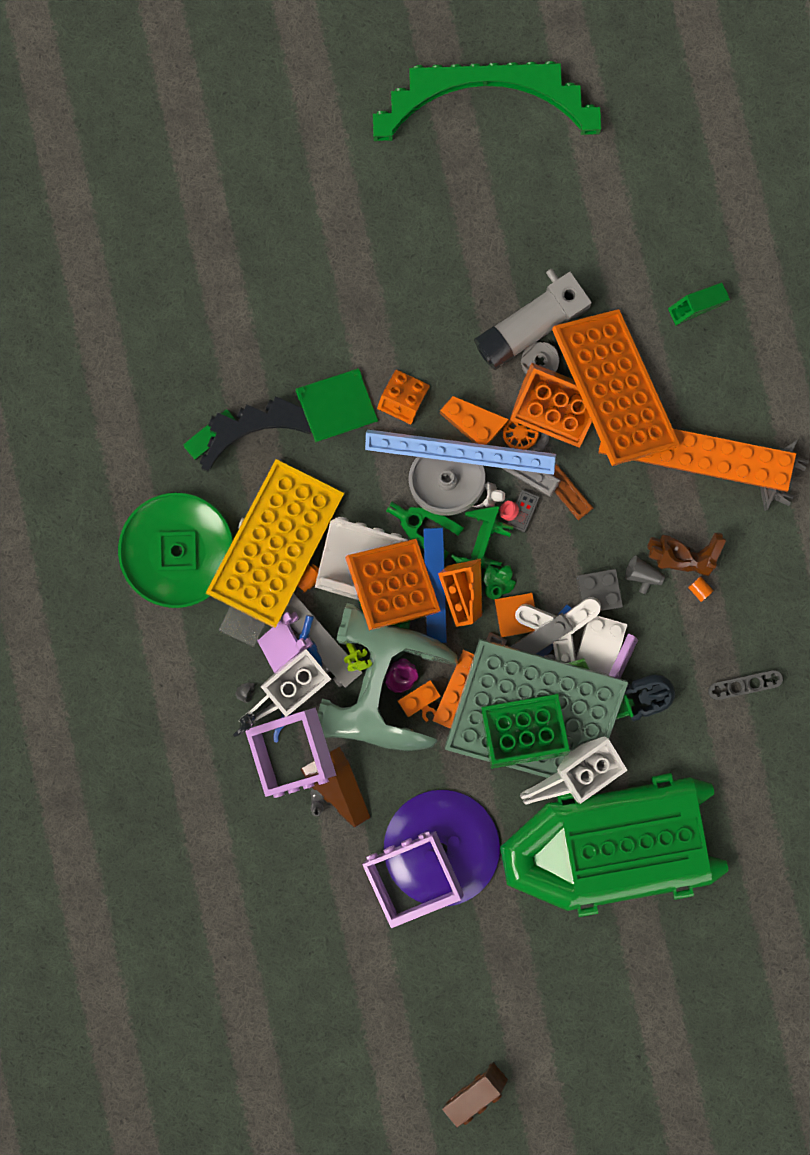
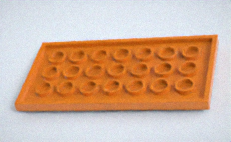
(615, 387)

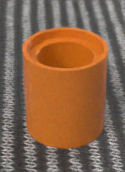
(700, 589)

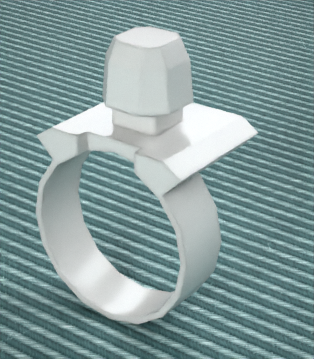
(492, 496)

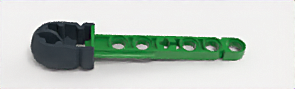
(661, 691)

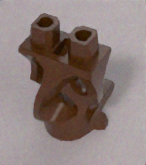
(677, 556)

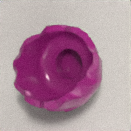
(401, 675)

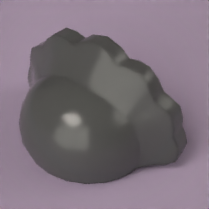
(243, 690)

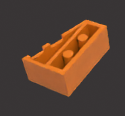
(472, 421)
(463, 591)

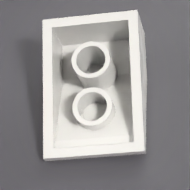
(601, 643)

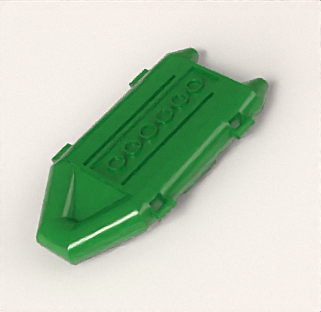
(615, 847)

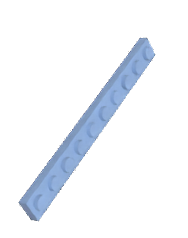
(460, 452)

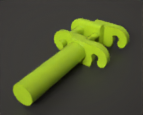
(354, 656)

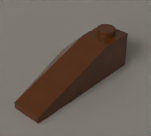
(341, 789)

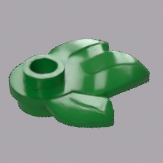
(499, 580)

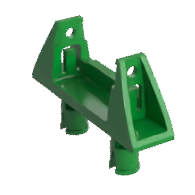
(489, 526)

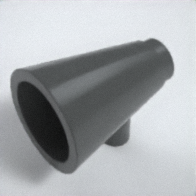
(643, 572)

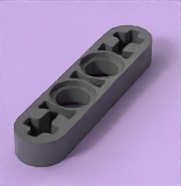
(745, 687)

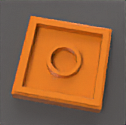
(506, 611)

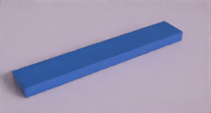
(434, 564)

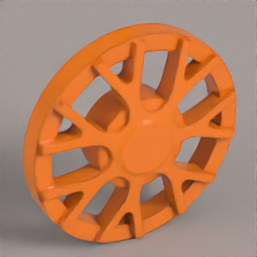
(520, 433)

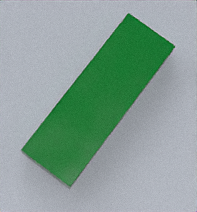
(198, 443)

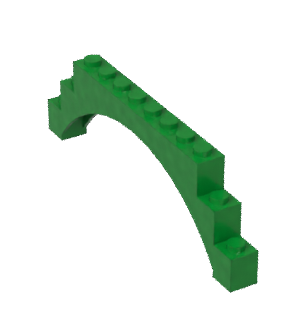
(532, 78)

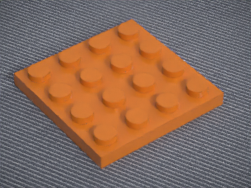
(392, 584)

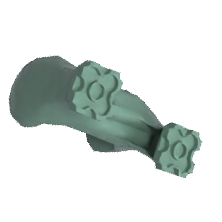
(364, 719)

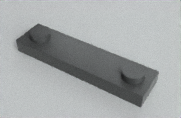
(544, 635)

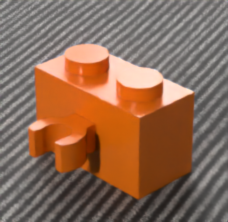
(419, 700)

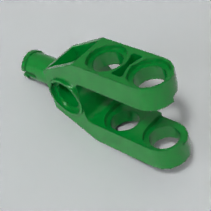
(421, 513)

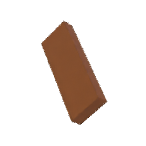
(570, 495)

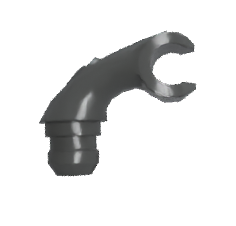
(541, 444)
(316, 802)

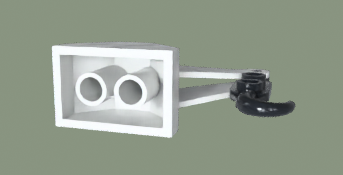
(288, 688)

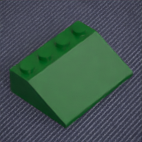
(524, 731)

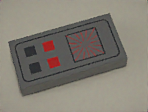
(526, 504)

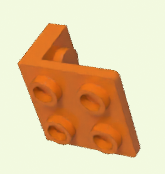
(402, 396)

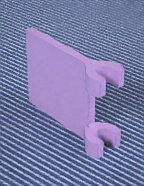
(281, 644)

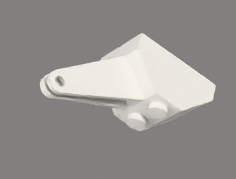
(582, 773)

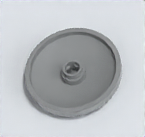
(445, 485)

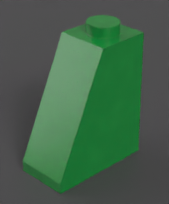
(698, 303)

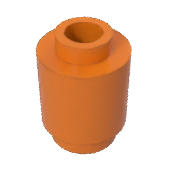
(308, 578)

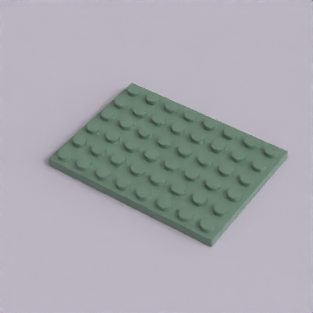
(509, 675)

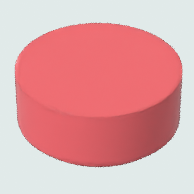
(509, 510)

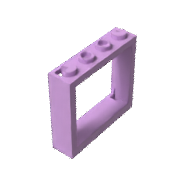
(318, 748)
(397, 919)

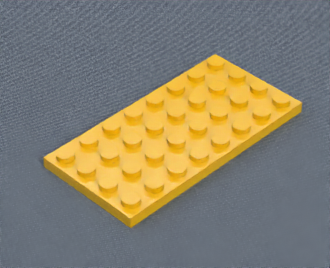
(275, 543)

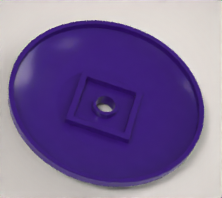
(458, 824)

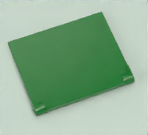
(336, 405)

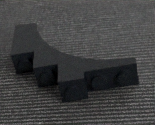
(227, 430)

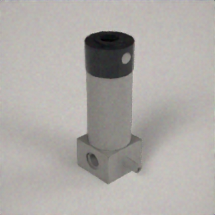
(533, 320)

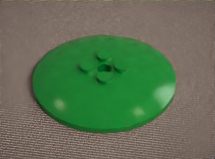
(148, 544)

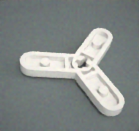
(577, 616)

